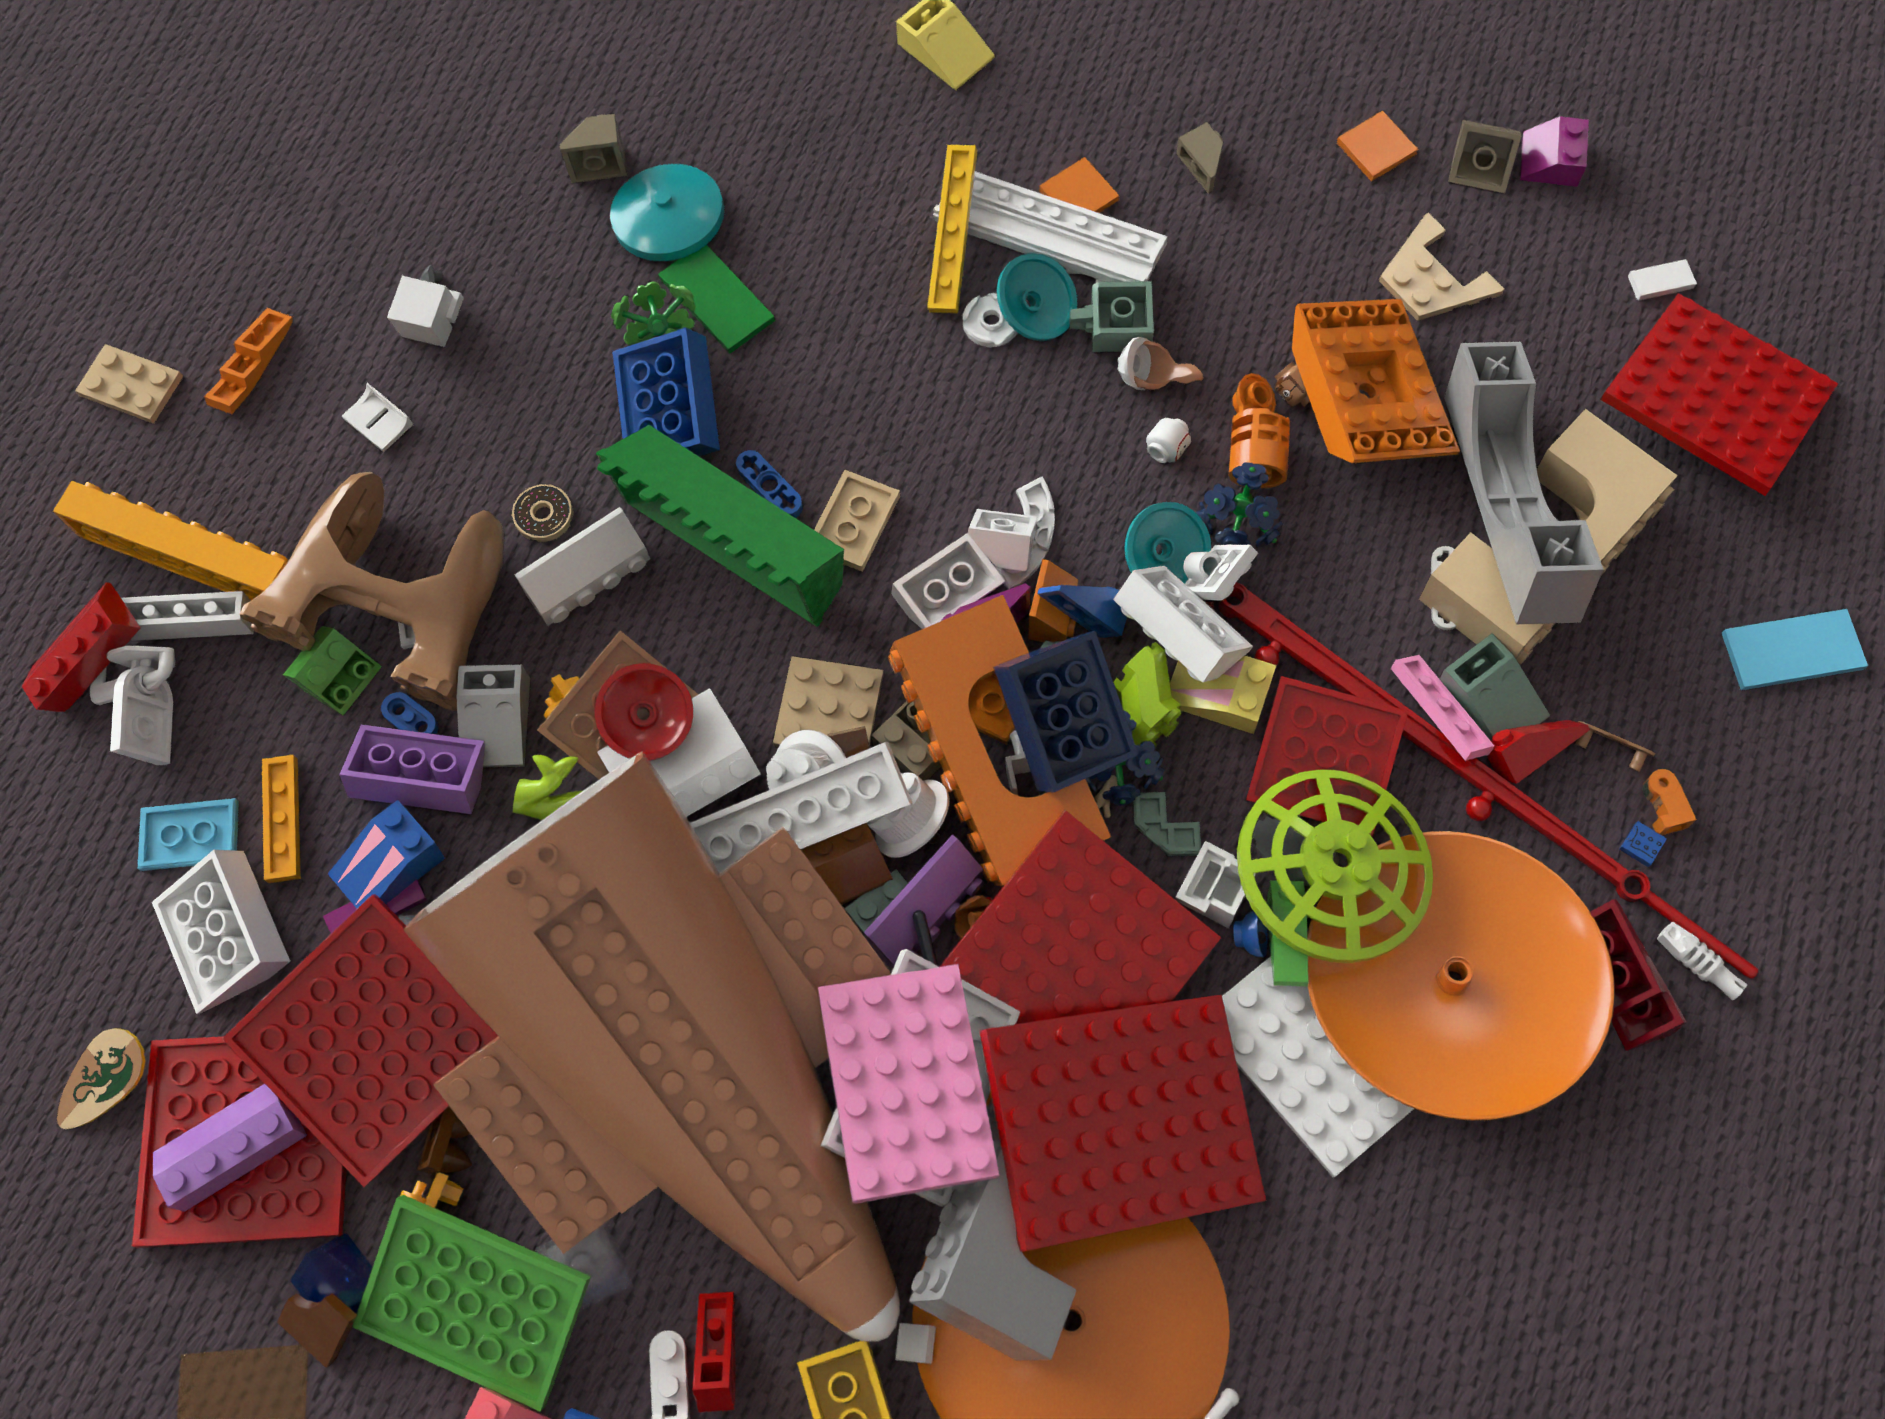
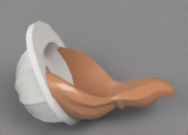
(1150, 366)

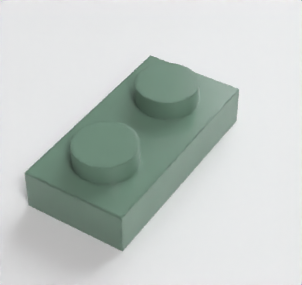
(873, 903)

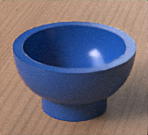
(1247, 935)

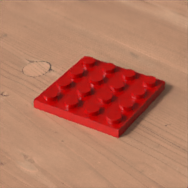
(1326, 731)

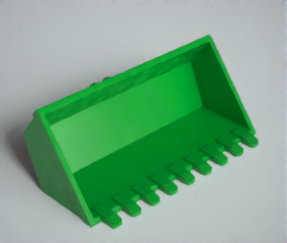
(726, 521)

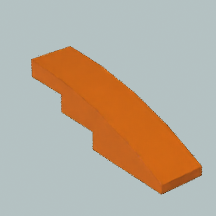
(249, 361)

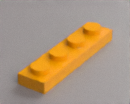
(280, 819)

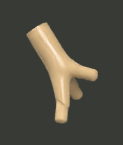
(1100, 801)

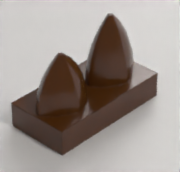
(438, 1151)

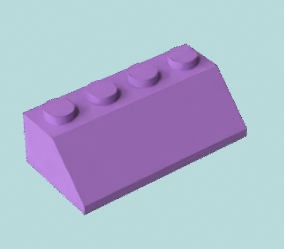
(414, 769)
(935, 891)
(224, 1148)

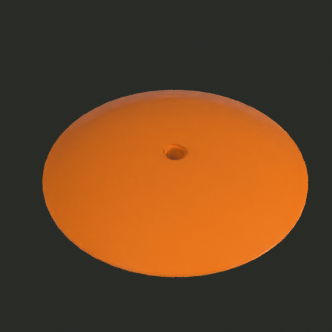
(1528, 996)
(1144, 1347)

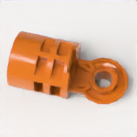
(1258, 432)

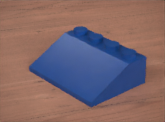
(669, 388)

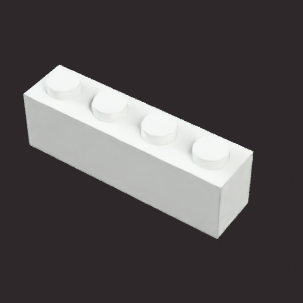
(189, 615)

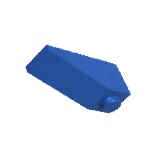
(1089, 607)

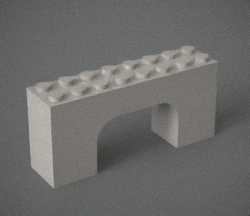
(983, 1279)

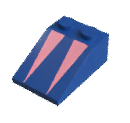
(385, 857)

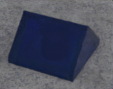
(335, 1269)

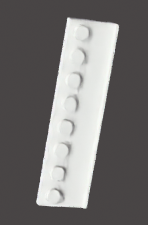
(1061, 231)

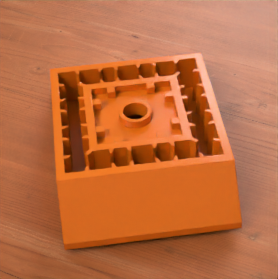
(1376, 351)

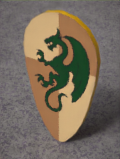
(101, 1077)

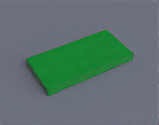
(720, 298)

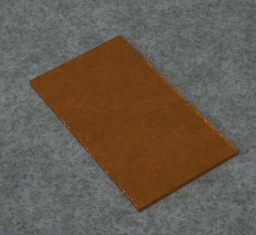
(244, 1384)

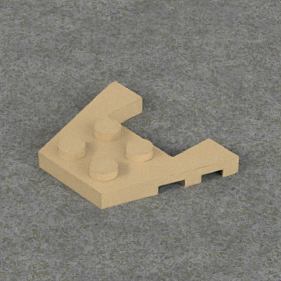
(1424, 283)

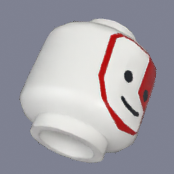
(1168, 440)

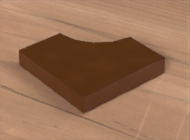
(318, 1325)

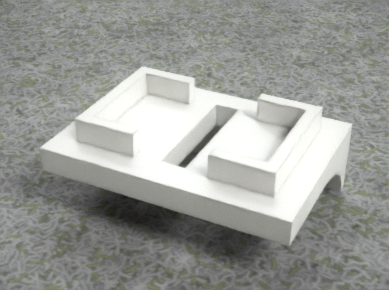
(368, 410)

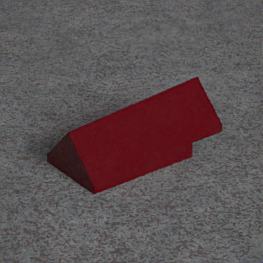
(1642, 1001)

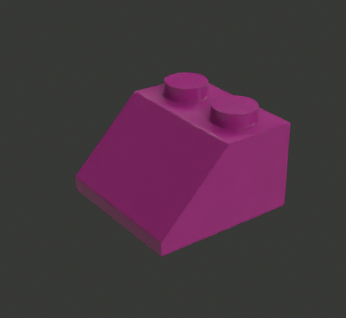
(1555, 152)

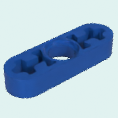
(767, 472)

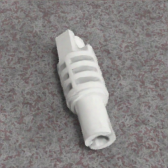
(1700, 960)

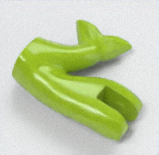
(533, 796)

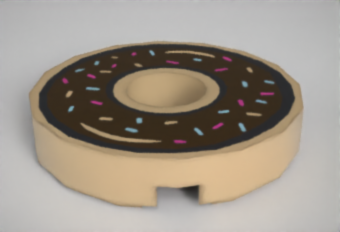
(536, 498)

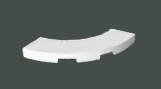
(1036, 502)

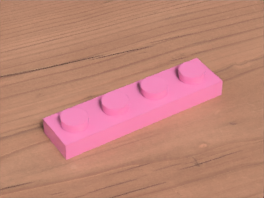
(1442, 707)

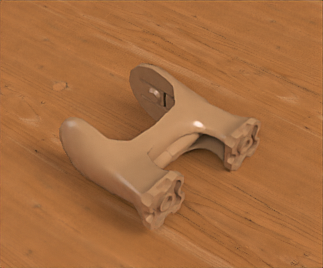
(437, 607)

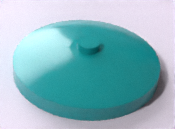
(667, 212)

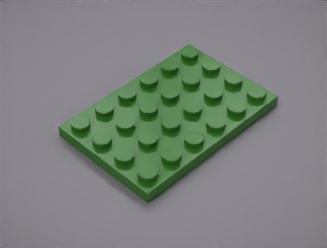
(471, 1302)

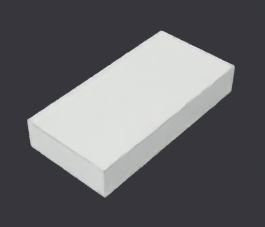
(1662, 279)

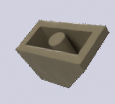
(1201, 154)

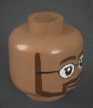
(1291, 386)

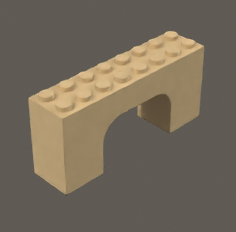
(1604, 482)

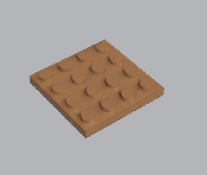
(573, 722)

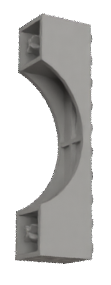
(1543, 562)

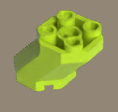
(1147, 695)

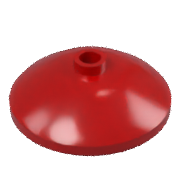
(647, 688)

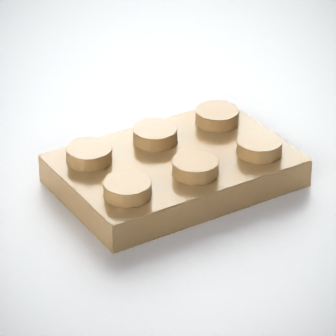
(129, 383)
(857, 516)

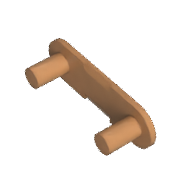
(1639, 756)

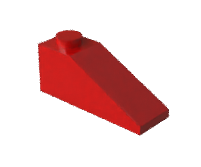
(1526, 748)
(715, 1353)

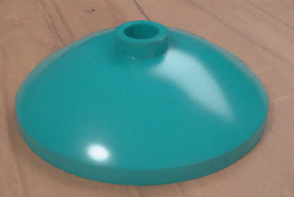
(1045, 287)
(1174, 529)

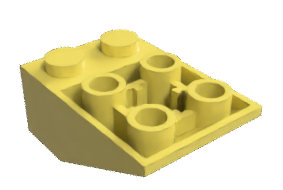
(943, 41)

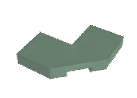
(1171, 838)

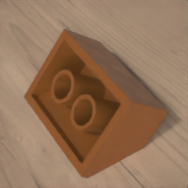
(849, 863)

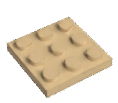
(828, 698)

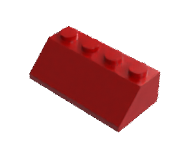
(80, 652)

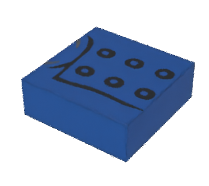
(1642, 844)

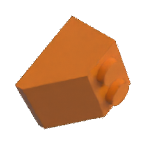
(1046, 620)

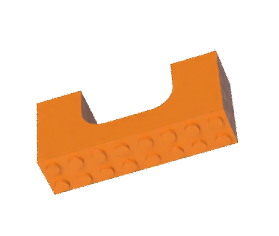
(938, 675)

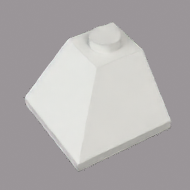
(1004, 538)

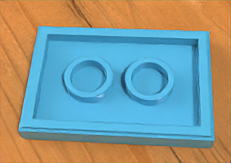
(186, 833)

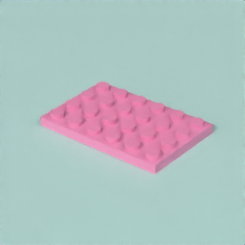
(907, 1084)

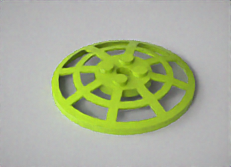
(1327, 877)

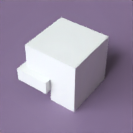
(424, 310)
(1213, 885)

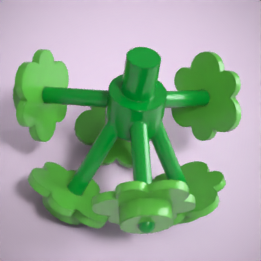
(651, 298)

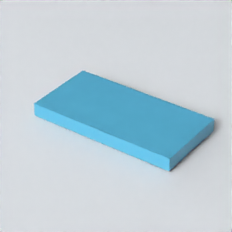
(1794, 649)

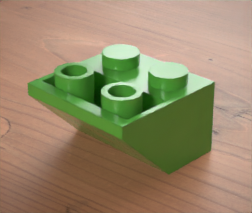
(332, 670)

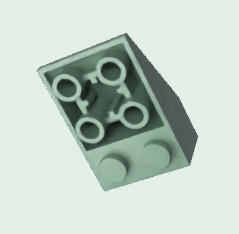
(1494, 688)

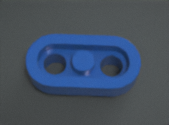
(411, 718)

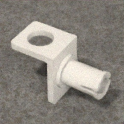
(1017, 763)

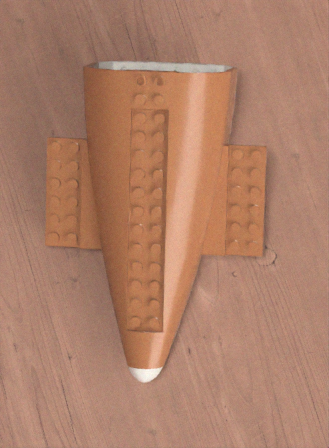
(662, 1036)

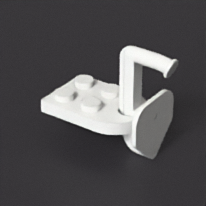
(140, 702)

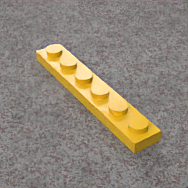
(952, 229)

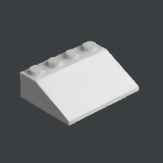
(706, 762)
(220, 929)

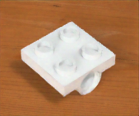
(1221, 570)

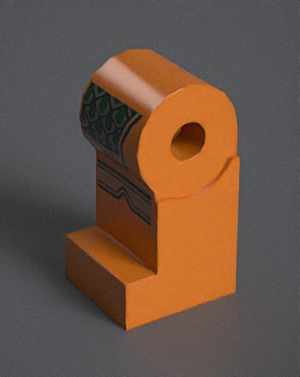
(1669, 802)

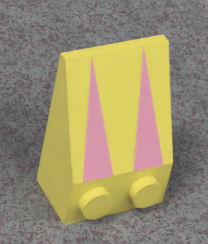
(1229, 700)

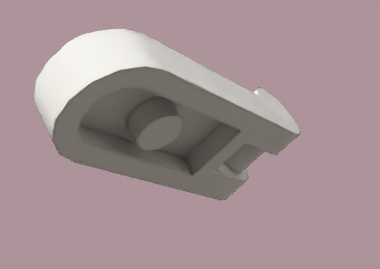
(669, 1375)

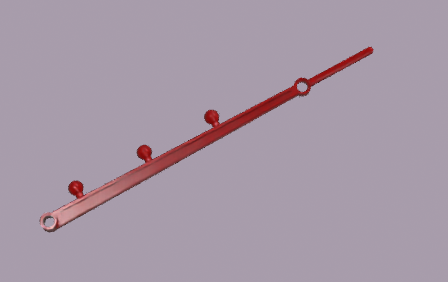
(1334, 670)

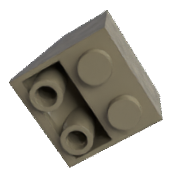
(907, 742)

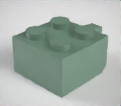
(1116, 314)

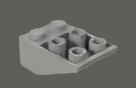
(495, 710)

